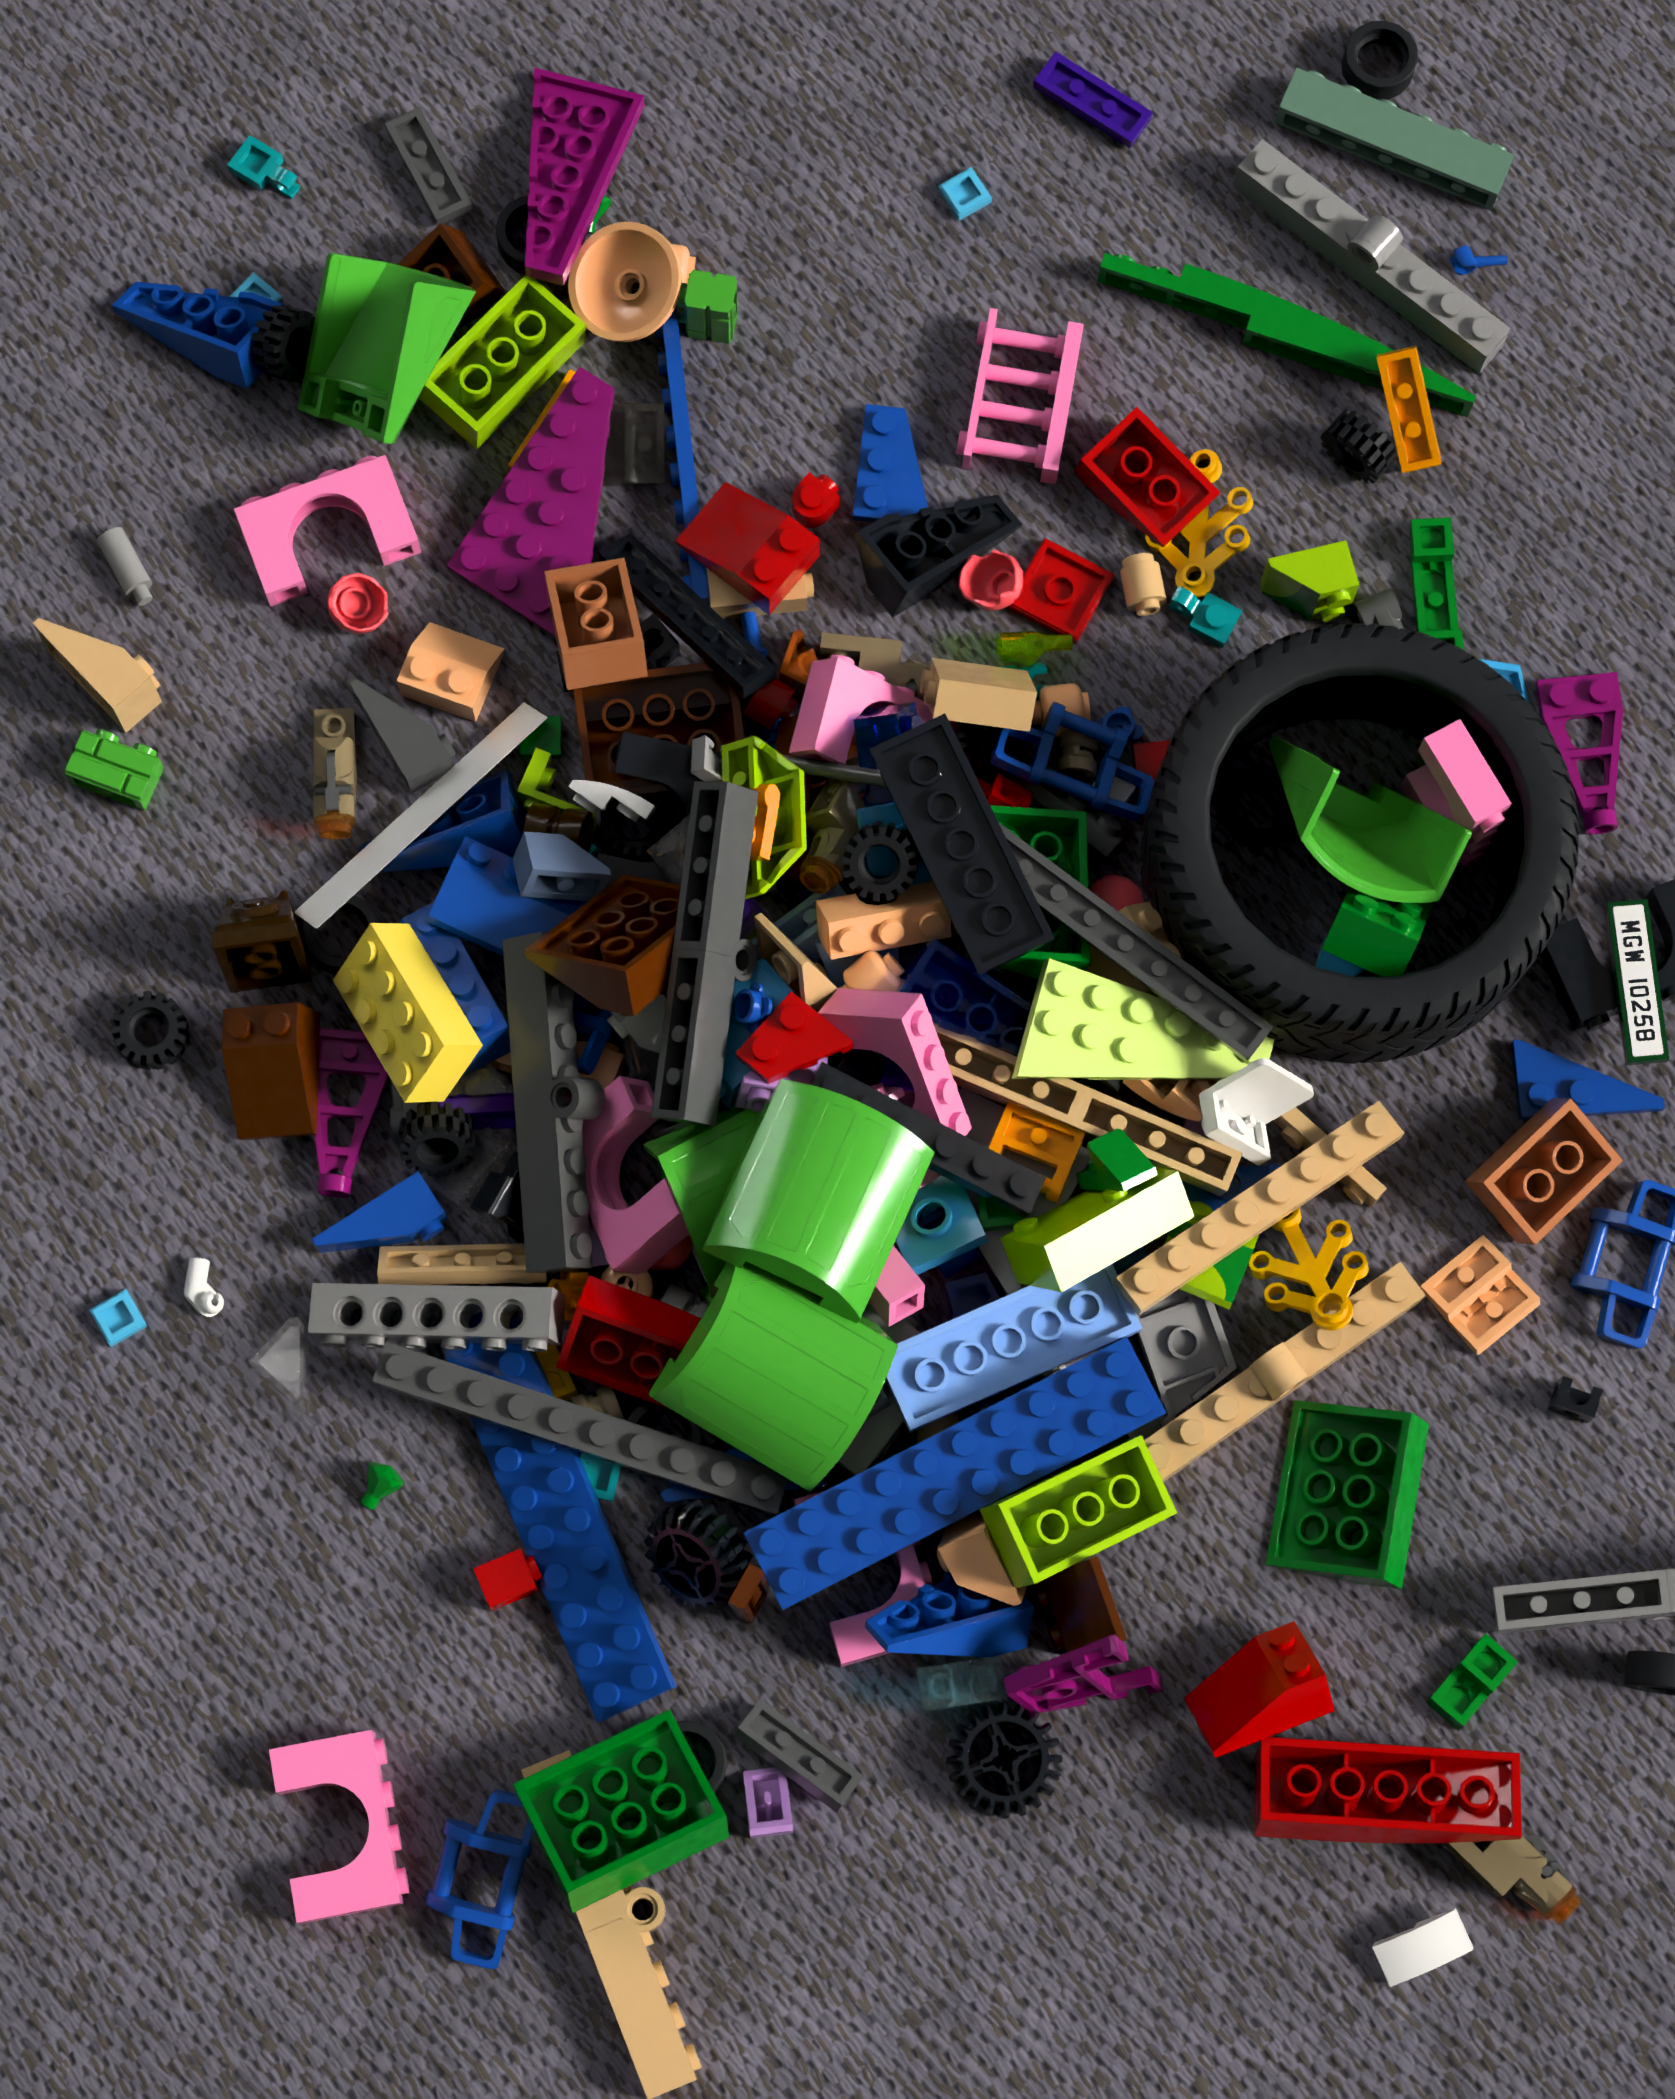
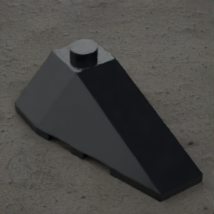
(921, 551)

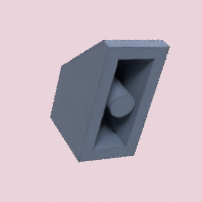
(557, 868)

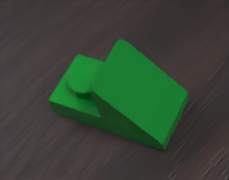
(1115, 1164)

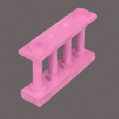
(1051, 419)

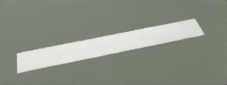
(420, 815)

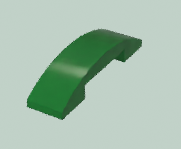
(1433, 579)

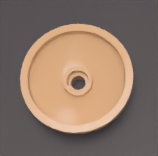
(610, 266)

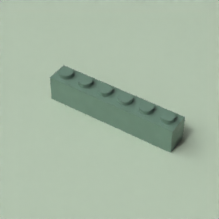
(1394, 138)

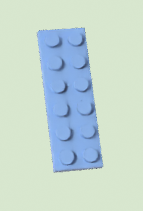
(1006, 1346)

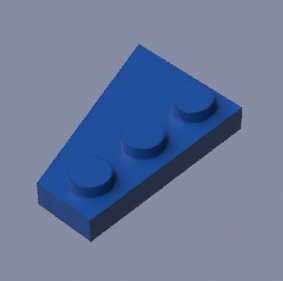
(888, 467)

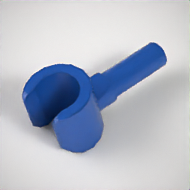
(1465, 262)

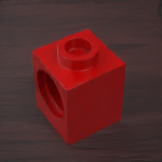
(508, 1578)

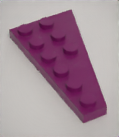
(573, 155)

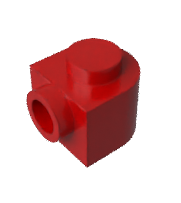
(815, 500)
(771, 703)

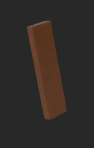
(749, 1594)

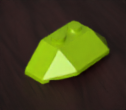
(756, 763)

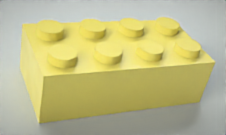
(407, 1012)

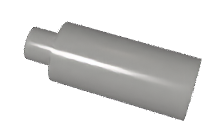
(126, 565)

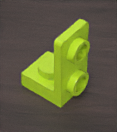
(540, 777)

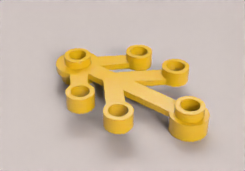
(1203, 530)
(1312, 1273)

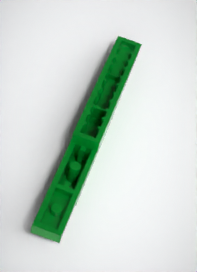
(1272, 324)

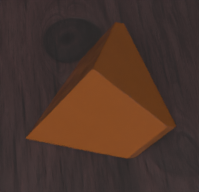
(797, 665)

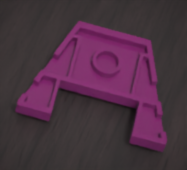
(1076, 1676)

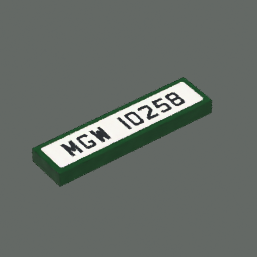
(1636, 982)

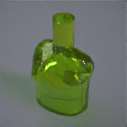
(1020, 646)

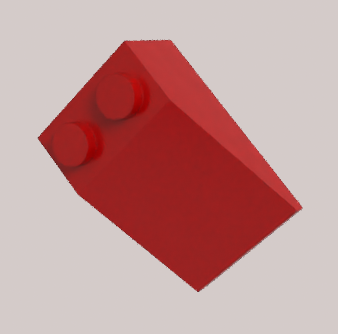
(1146, 478)
(750, 546)
(1260, 1691)

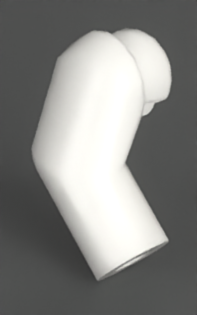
(198, 1291)

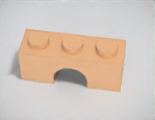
(854, 927)

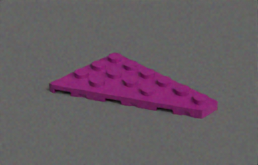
(544, 506)

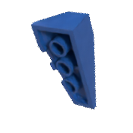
(200, 327)
(485, 814)
(952, 1623)

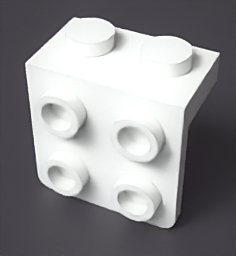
(1244, 1102)

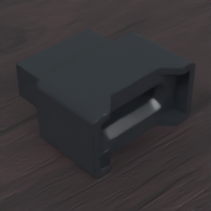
(502, 1198)

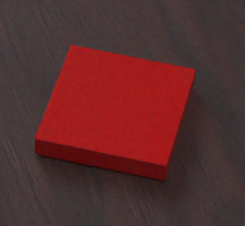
(1061, 590)

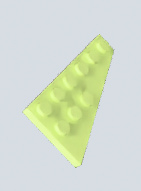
(1114, 1032)

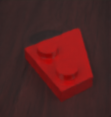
(791, 1040)

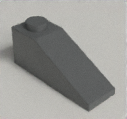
(409, 741)

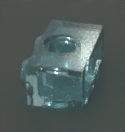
(960, 1685)

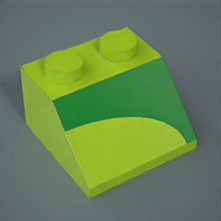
(1313, 581)
(1223, 1279)

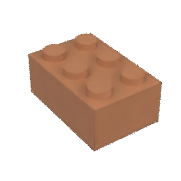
(596, 623)
(1543, 1171)

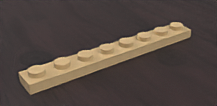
(1258, 1208)

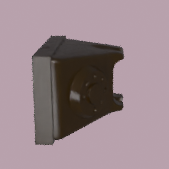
(260, 944)

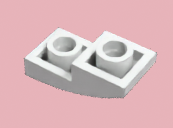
(601, 795)
(1422, 1947)

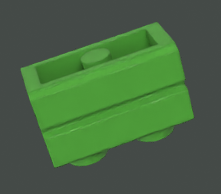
(709, 306)
(114, 768)

